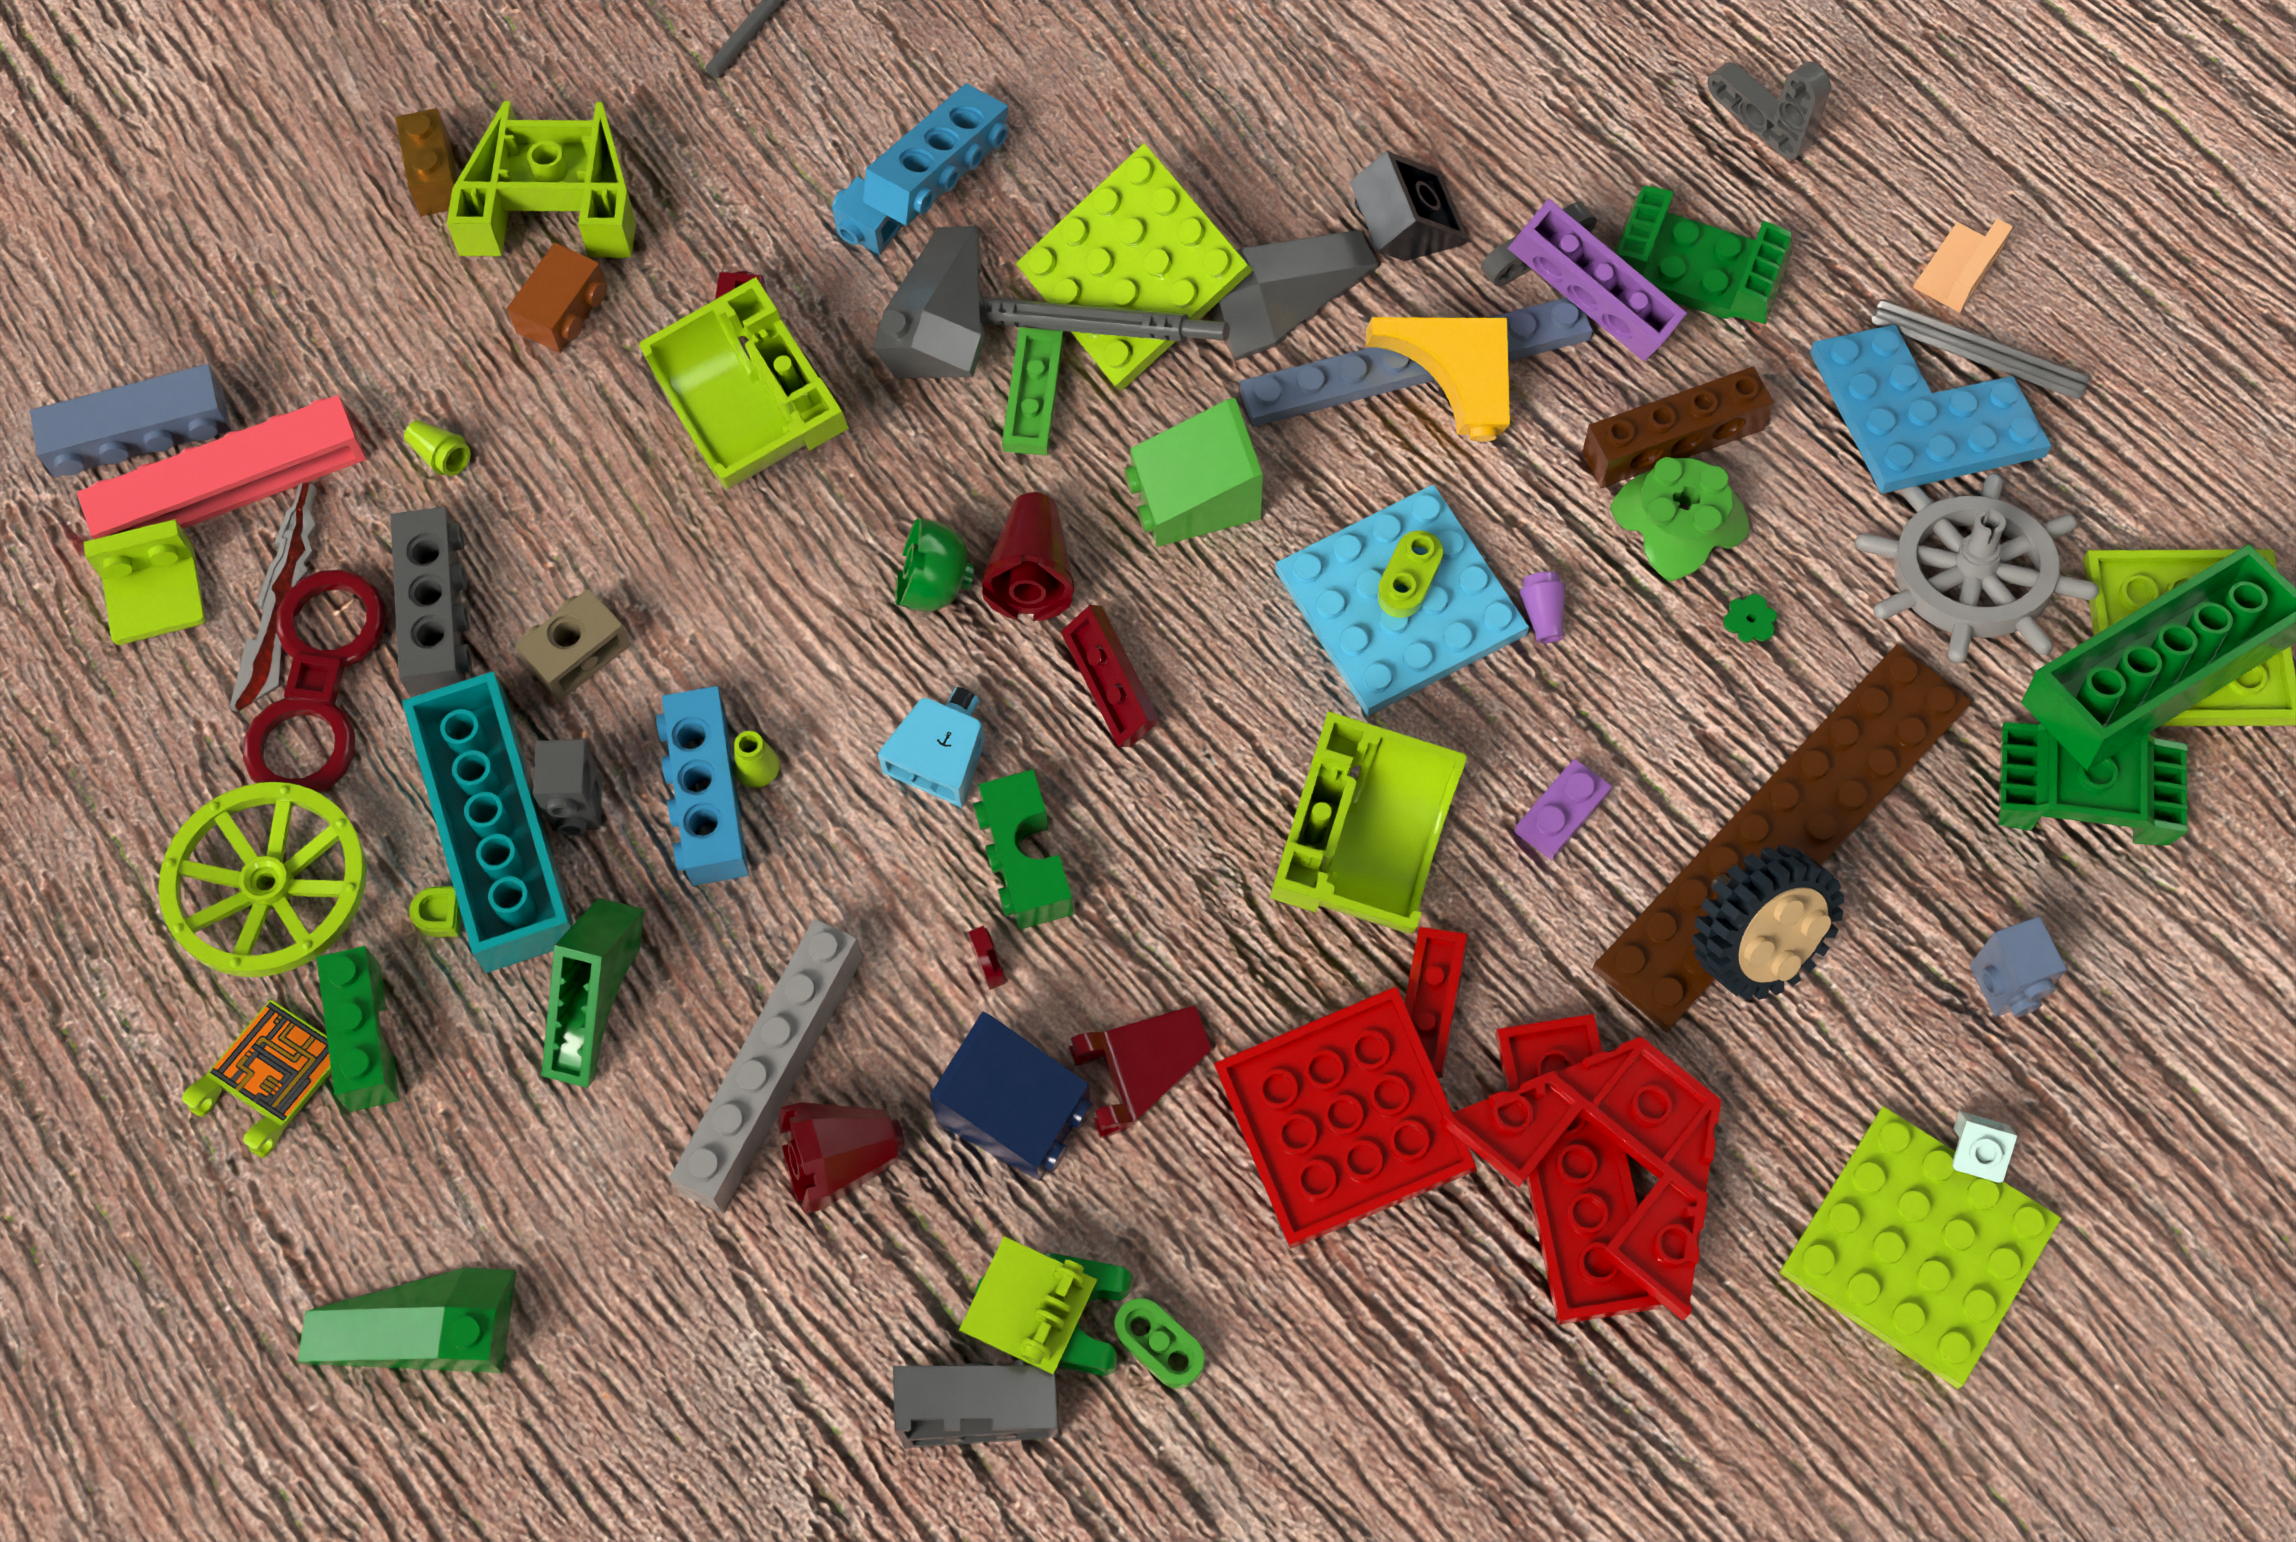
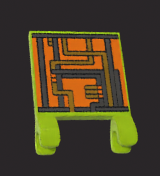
(269, 1068)

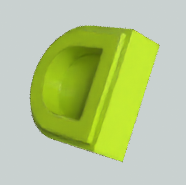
(436, 912)

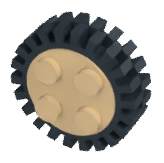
(1767, 922)

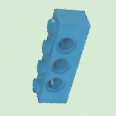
(935, 154)
(723, 851)

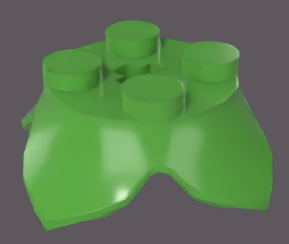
(1678, 538)

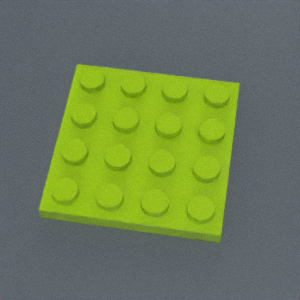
(1135, 248)
(2138, 577)
(1920, 1248)

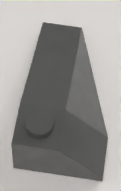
(1289, 287)
(935, 313)

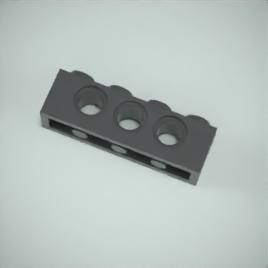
(415, 539)

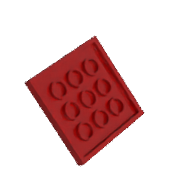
(1343, 1117)

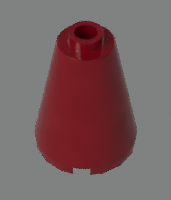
(1030, 562)

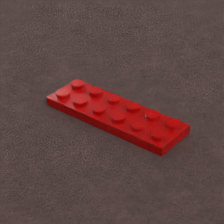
(1580, 1186)

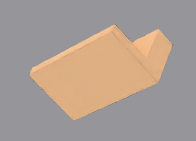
(1962, 263)

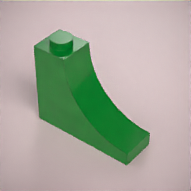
(583, 986)

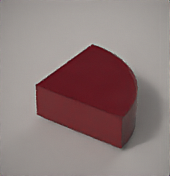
(982, 947)

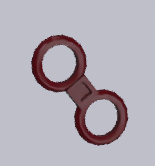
(316, 678)

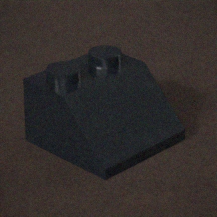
(1407, 208)

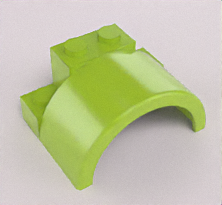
(737, 407)
(1371, 838)

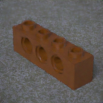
(1677, 426)

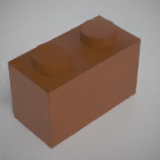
(557, 298)

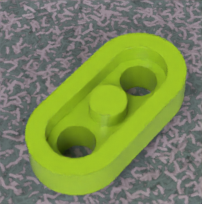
(1410, 570)

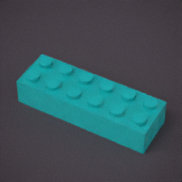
(488, 821)

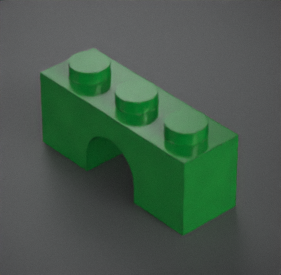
(1034, 887)
(357, 1050)

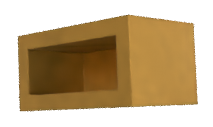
(427, 160)

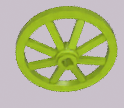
(255, 876)

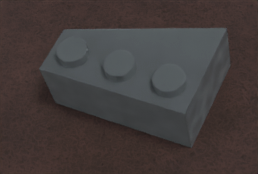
(974, 1404)

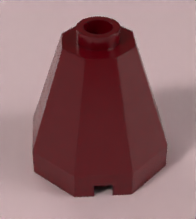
(836, 1149)

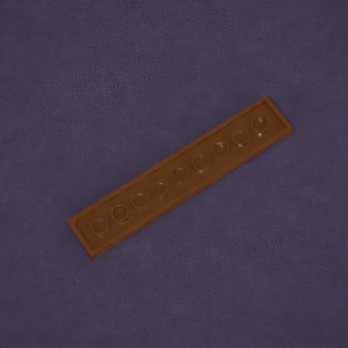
(1805, 804)

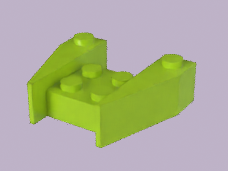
(543, 169)

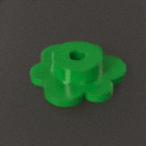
(1751, 609)

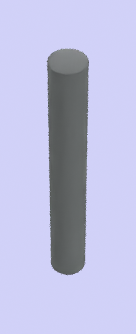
(741, 37)

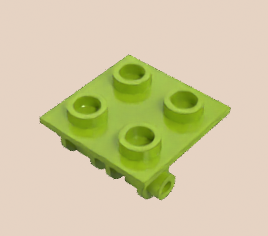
(1028, 1304)

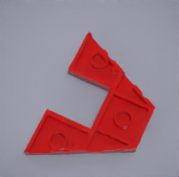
(1647, 1111)

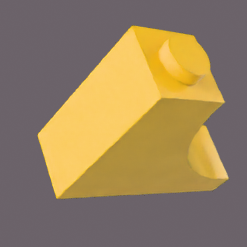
(1463, 357)

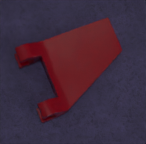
(1143, 1062)

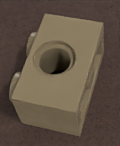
(566, 668)

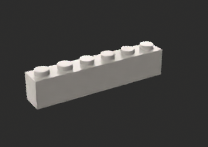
(767, 1066)

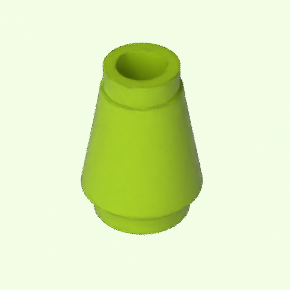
(438, 447)
(754, 760)

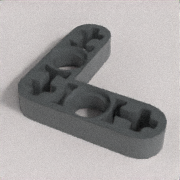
(1772, 119)

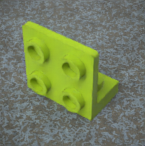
(148, 581)

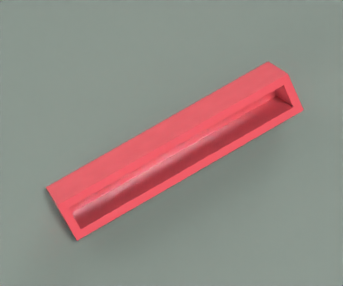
(227, 471)

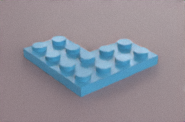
(1918, 434)

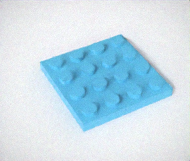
(1389, 655)

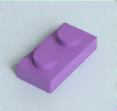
(1563, 809)

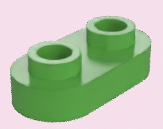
(1160, 1343)

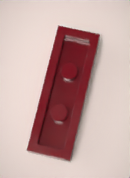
(1110, 676)

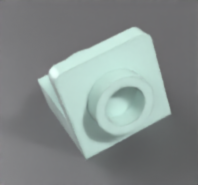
(1983, 1146)

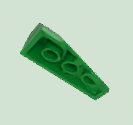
(426, 1324)

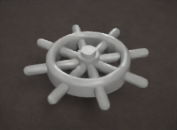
(1976, 567)

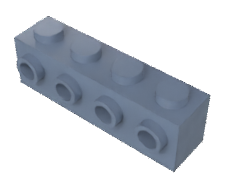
(130, 421)

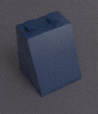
(1010, 1098)

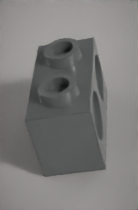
(568, 786)

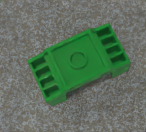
(1703, 263)
(2133, 788)

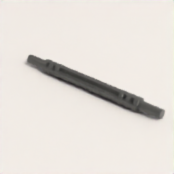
(1099, 320)

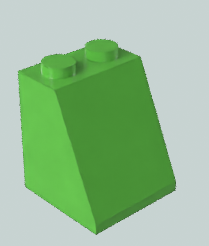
(1197, 476)

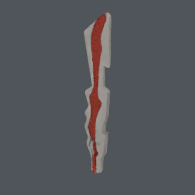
(262, 657)

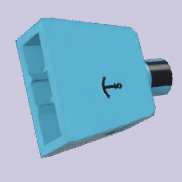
(937, 747)

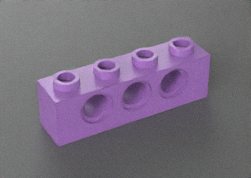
(1597, 280)

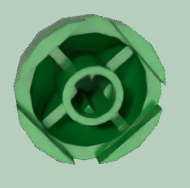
(933, 567)

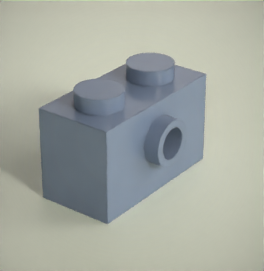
(2018, 968)

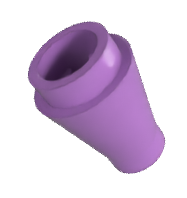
(1544, 603)

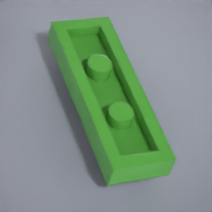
(1032, 391)

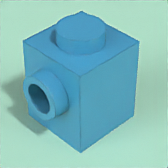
(860, 222)

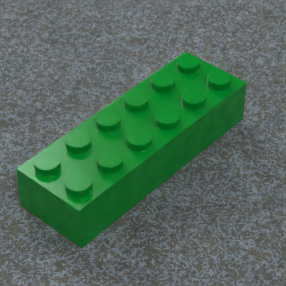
(2165, 657)

